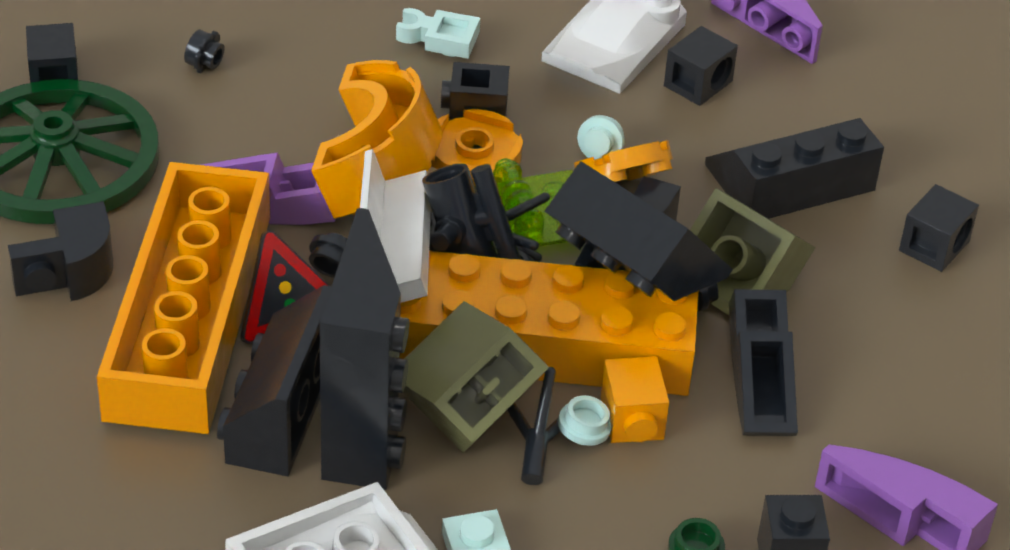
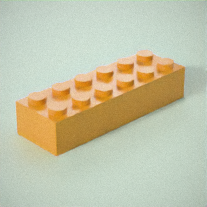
(185, 299)
(563, 314)

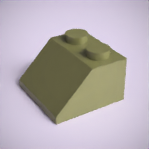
(752, 245)

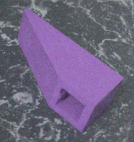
(783, 21)

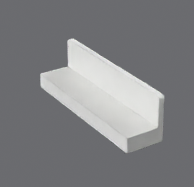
(402, 222)

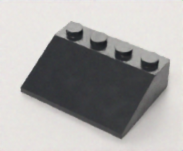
(362, 364)

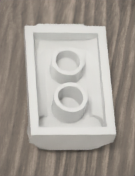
(615, 39)
(349, 522)

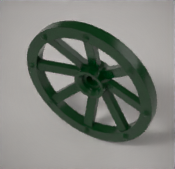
(57, 140)

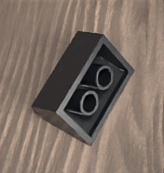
(801, 168)
(633, 236)
(277, 391)

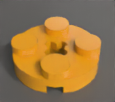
(479, 128)
(633, 162)

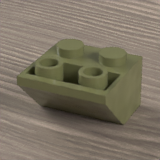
(470, 373)

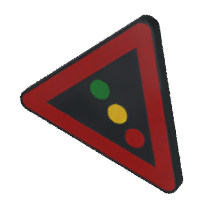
(277, 281)

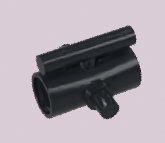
(466, 217)

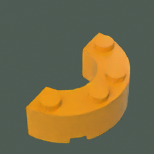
(390, 118)

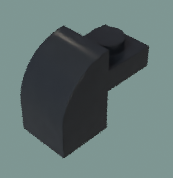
(74, 259)

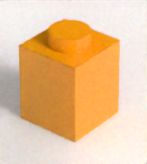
(635, 399)

